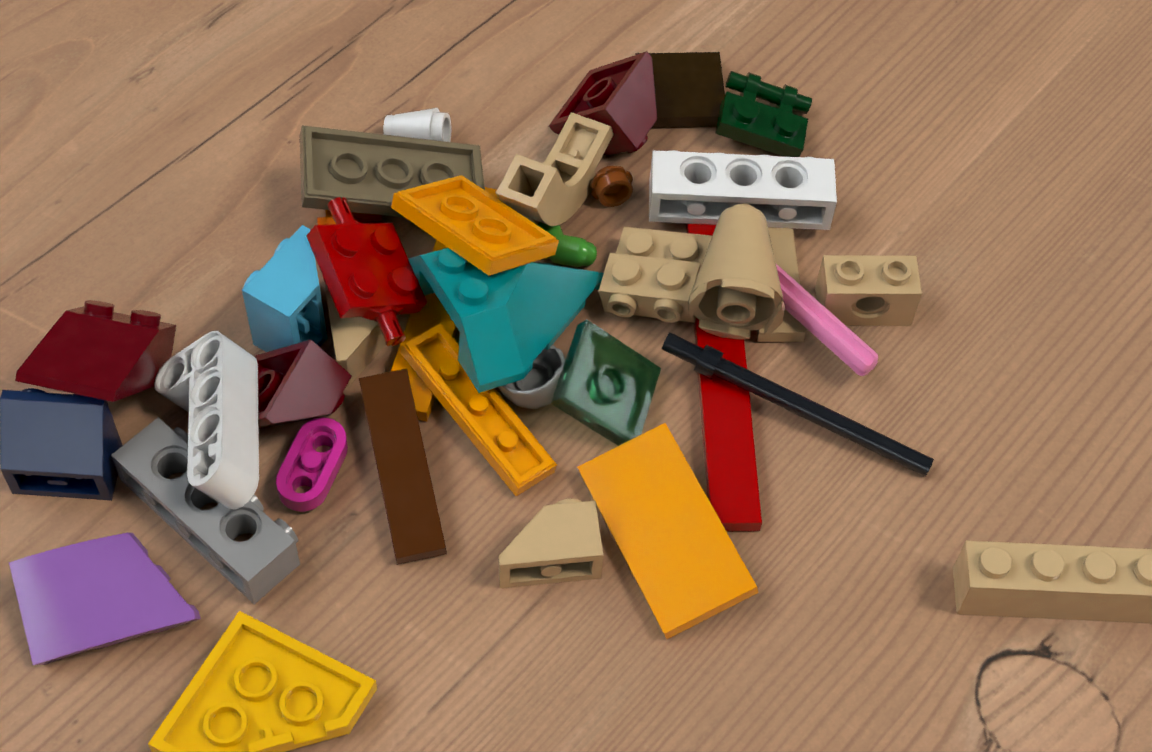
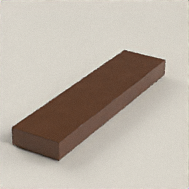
(402, 467)

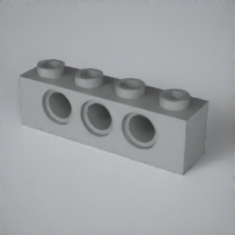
(249, 565)

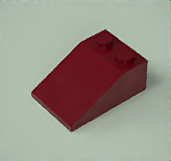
(100, 352)

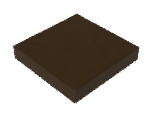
(687, 89)

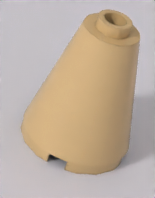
(738, 278)

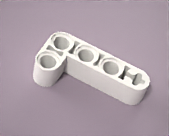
(220, 391)

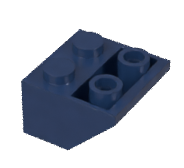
(57, 444)

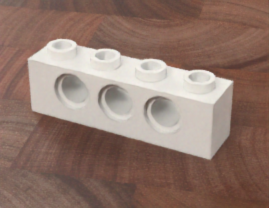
(702, 185)

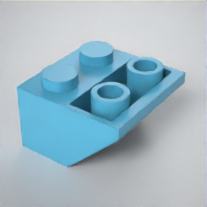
(285, 297)

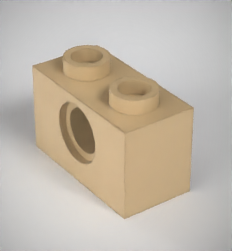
(870, 289)

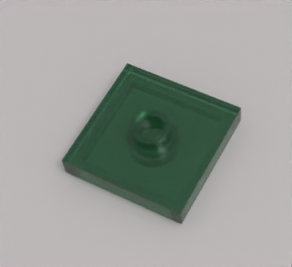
(606, 384)

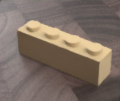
(1054, 581)

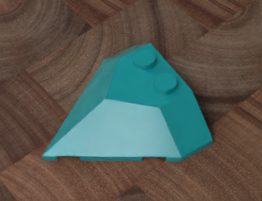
(505, 315)

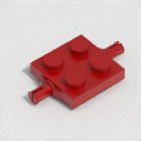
(366, 270)

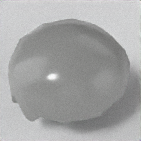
(540, 383)

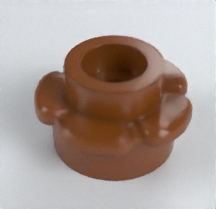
(612, 186)

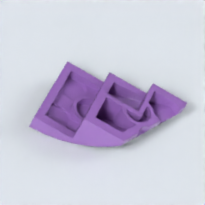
(94, 597)

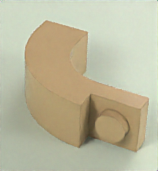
(560, 184)

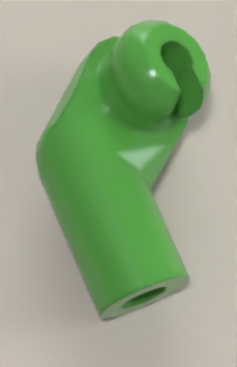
(571, 250)

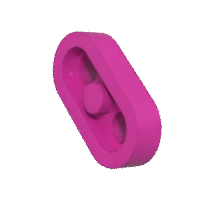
(311, 468)

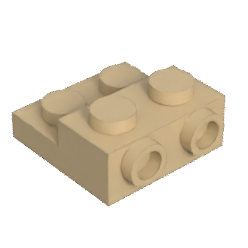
(653, 274)

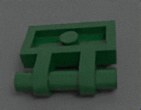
(761, 124)

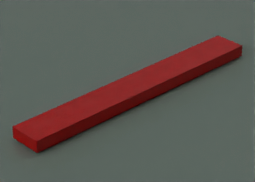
(728, 434)

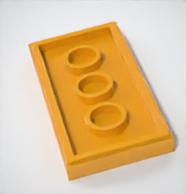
(667, 531)

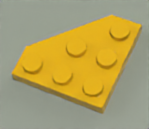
(263, 696)

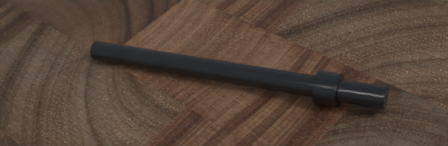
(710, 362)

